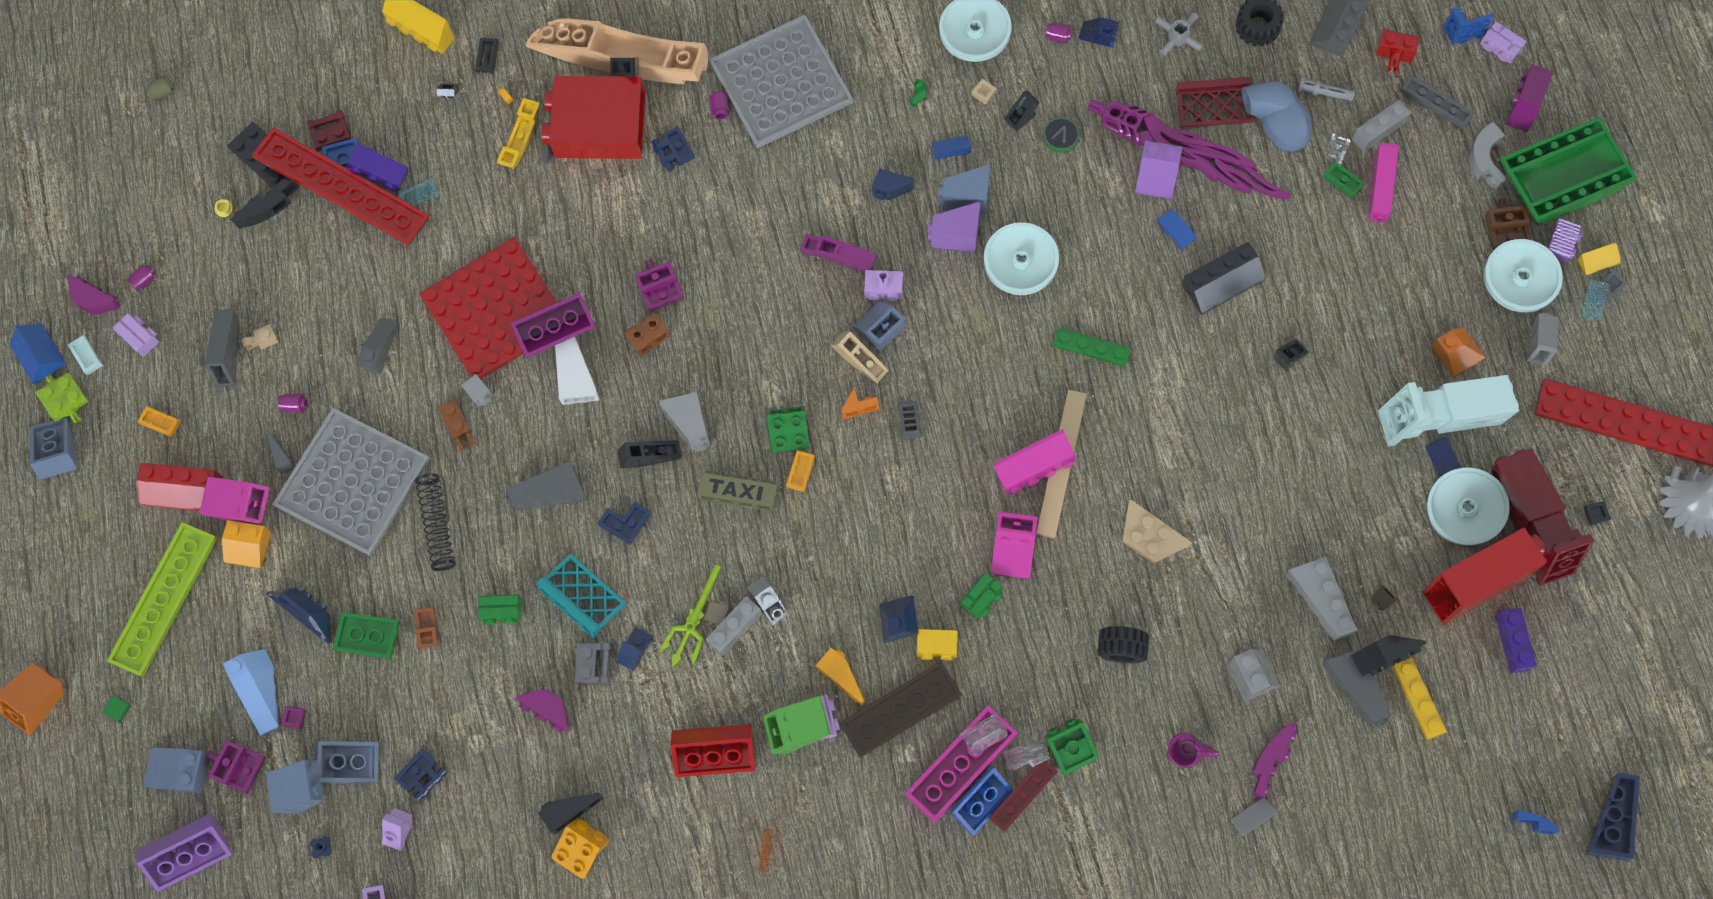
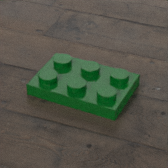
(366, 635)

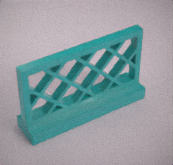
(566, 603)

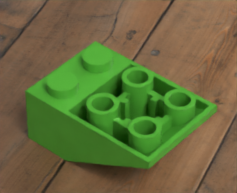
(796, 725)

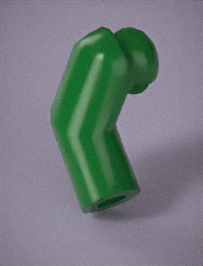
(920, 92)

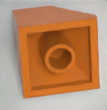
(1457, 351)

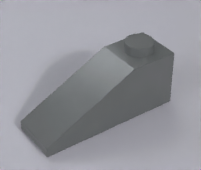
(377, 346)

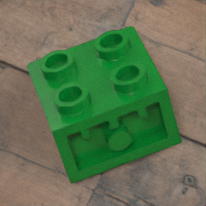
(788, 429)

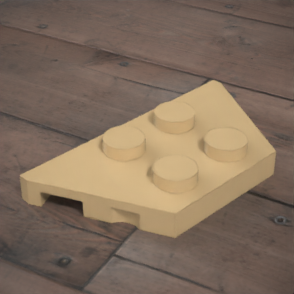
(1150, 535)

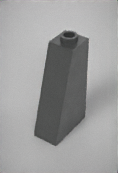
(223, 347)
(549, 488)
(1360, 690)

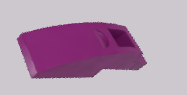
(838, 251)
(1275, 751)

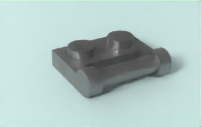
(587, 663)

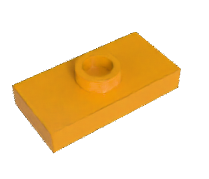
(159, 421)
(800, 471)

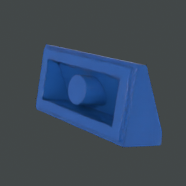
(951, 147)

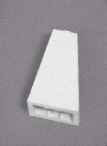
(573, 376)

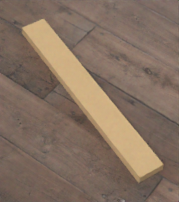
(1057, 483)

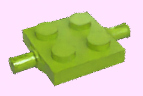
(62, 397)

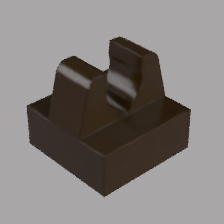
(1385, 595)

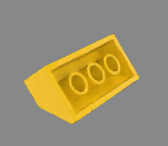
(420, 23)

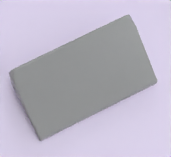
(1253, 816)

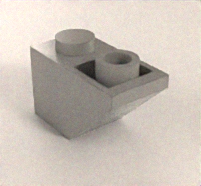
(767, 600)

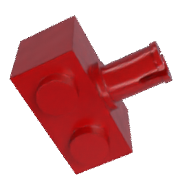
(1397, 48)

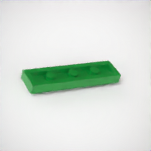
(1091, 347)

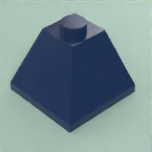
(898, 619)

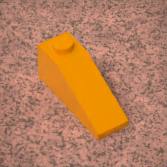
(836, 669)

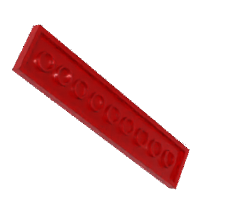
(340, 186)
(1625, 421)

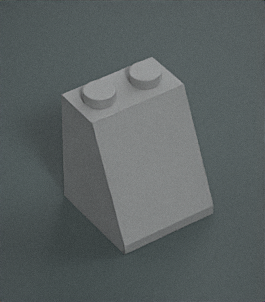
(688, 419)
(1252, 674)

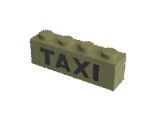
(738, 491)

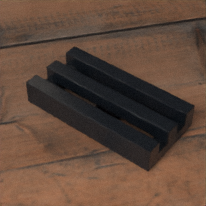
(485, 68)

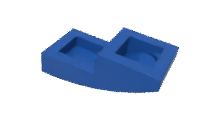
(1177, 228)
(1539, 823)

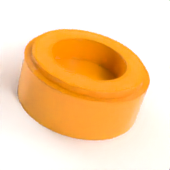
(505, 95)

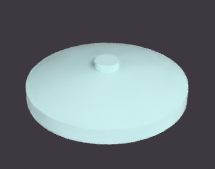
(975, 29)
(1021, 258)
(1523, 275)
(1468, 506)

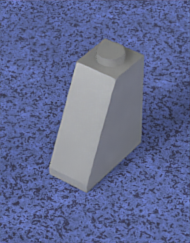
(1543, 339)

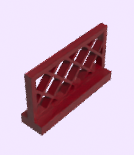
(1212, 87)

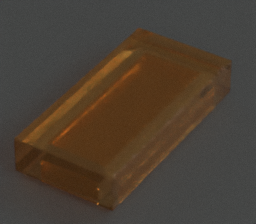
(766, 850)

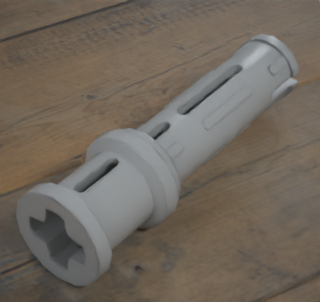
(1317, 87)

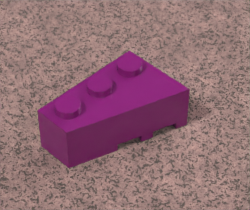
(1530, 97)

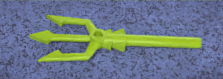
(693, 621)

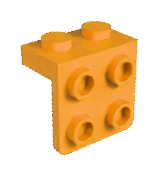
(579, 847)

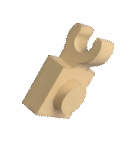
(262, 337)

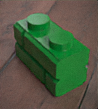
(981, 596)
(499, 608)

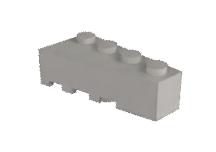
(1322, 594)

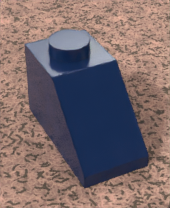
(891, 185)

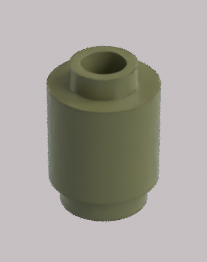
(159, 88)

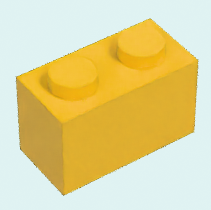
(937, 644)

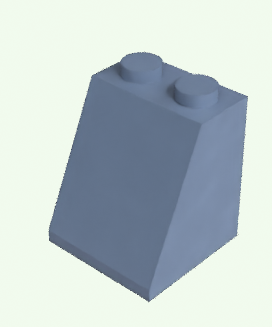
(966, 189)
(295, 787)

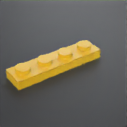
(1419, 699)

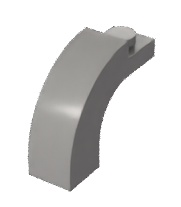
(1480, 156)

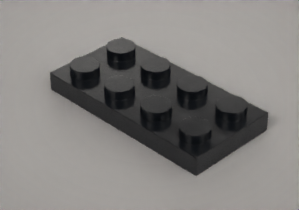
(245, 145)

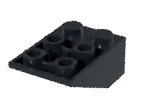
(1384, 652)

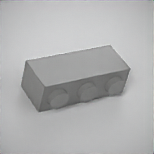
(1381, 125)
(734, 626)

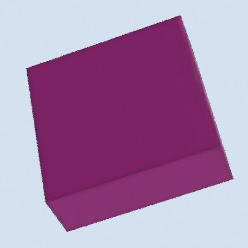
(293, 717)

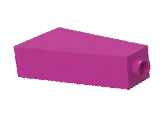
(1382, 181)

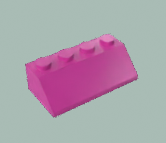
(1035, 462)

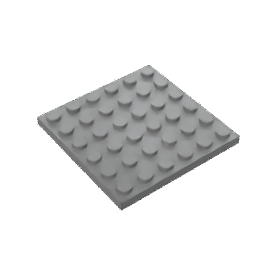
(781, 81)
(351, 482)

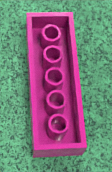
(955, 772)

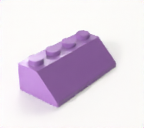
(183, 852)

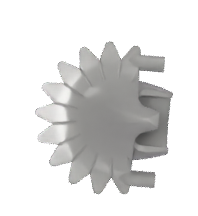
(1689, 501)

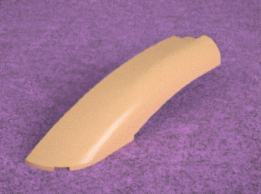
(594, 43)

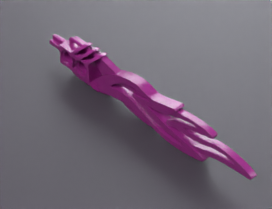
(1194, 150)

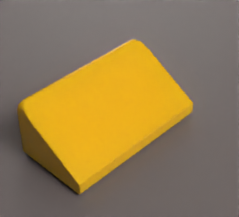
(1599, 259)

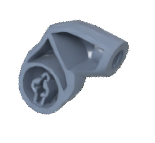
(1282, 114)

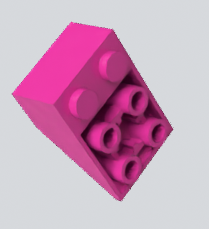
(234, 500)
(1014, 545)

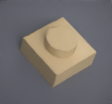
(984, 91)

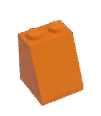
(30, 697)

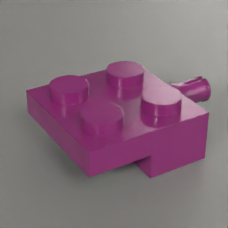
(658, 285)
(235, 766)

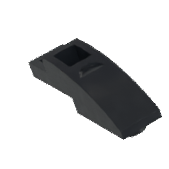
(261, 209)

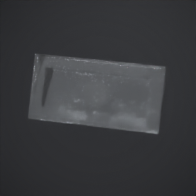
(984, 734)

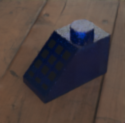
(1100, 31)

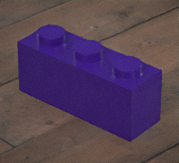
(377, 167)
(1515, 640)

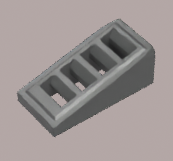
(909, 434)
(280, 457)

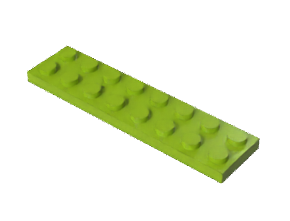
(162, 599)

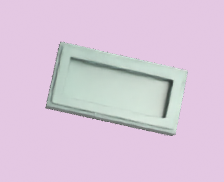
(85, 355)

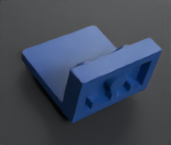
(1461, 31)

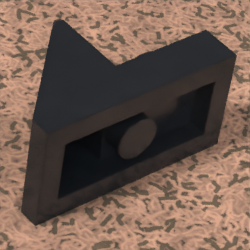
(624, 66)
(1022, 110)
(1289, 354)

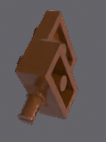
(1507, 223)

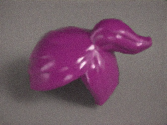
(1188, 751)

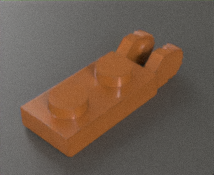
(456, 423)

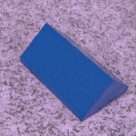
(36, 351)
(981, 801)

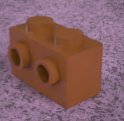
(647, 334)

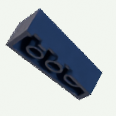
(1617, 820)

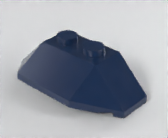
(305, 610)

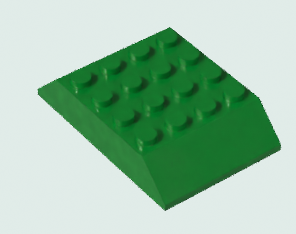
(1568, 171)

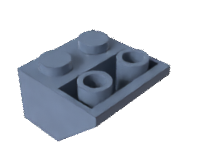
(880, 325)

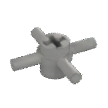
(1174, 35)

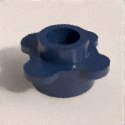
(326, 847)

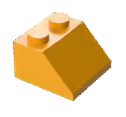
(245, 544)

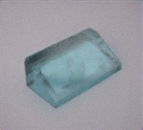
(420, 192)

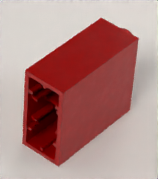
(595, 117)
(1485, 575)

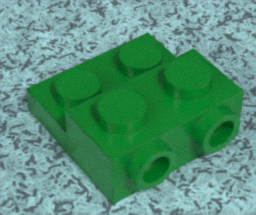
(1071, 746)

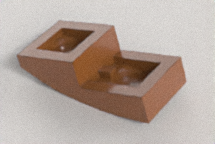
(426, 627)

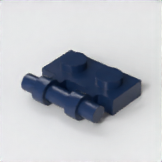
(678, 146)
(416, 770)

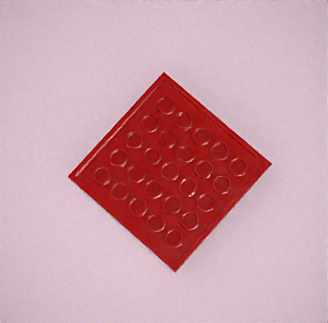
(482, 301)

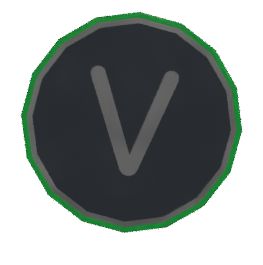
(1061, 134)

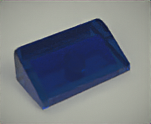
(1442, 456)

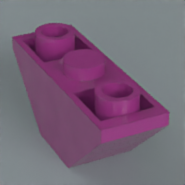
(90, 297)
(547, 707)

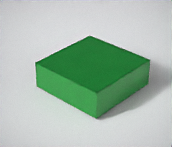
(116, 709)

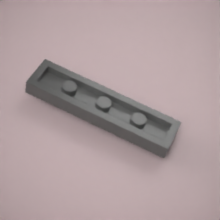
(1437, 102)

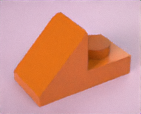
(854, 407)

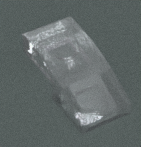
(1029, 753)

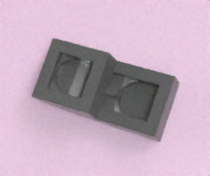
(1616, 282)

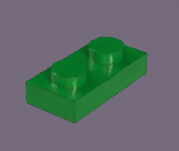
(1344, 180)

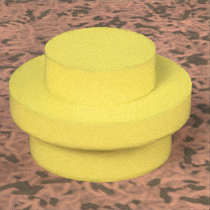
(223, 208)

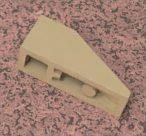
(859, 356)

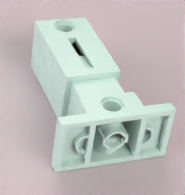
(1448, 408)

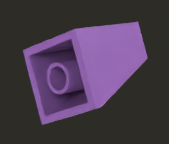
(1158, 169)
(955, 228)

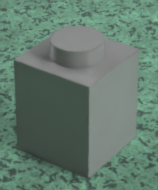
(477, 391)

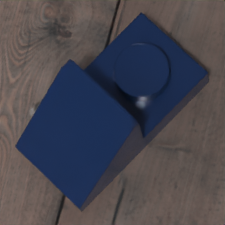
(634, 648)

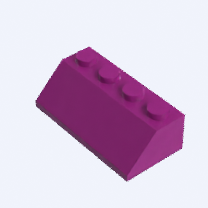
(553, 325)

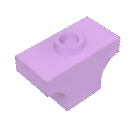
(396, 828)

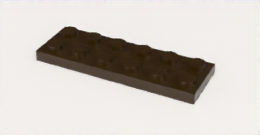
(900, 709)

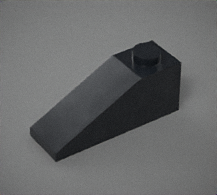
(647, 453)
(564, 811)

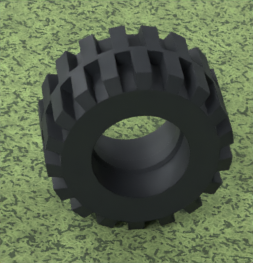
(1258, 33)
(1123, 644)

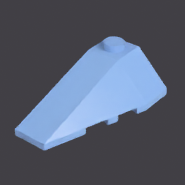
(254, 683)

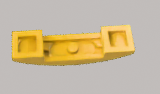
(521, 134)

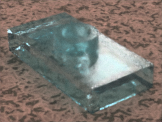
(1595, 300)

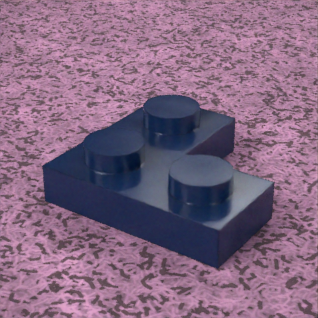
(627, 527)

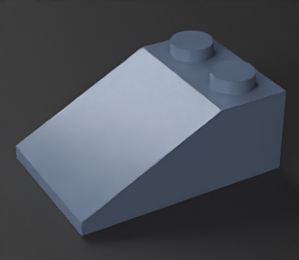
(52, 448)
(347, 761)
(176, 770)

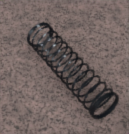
(426, 483)

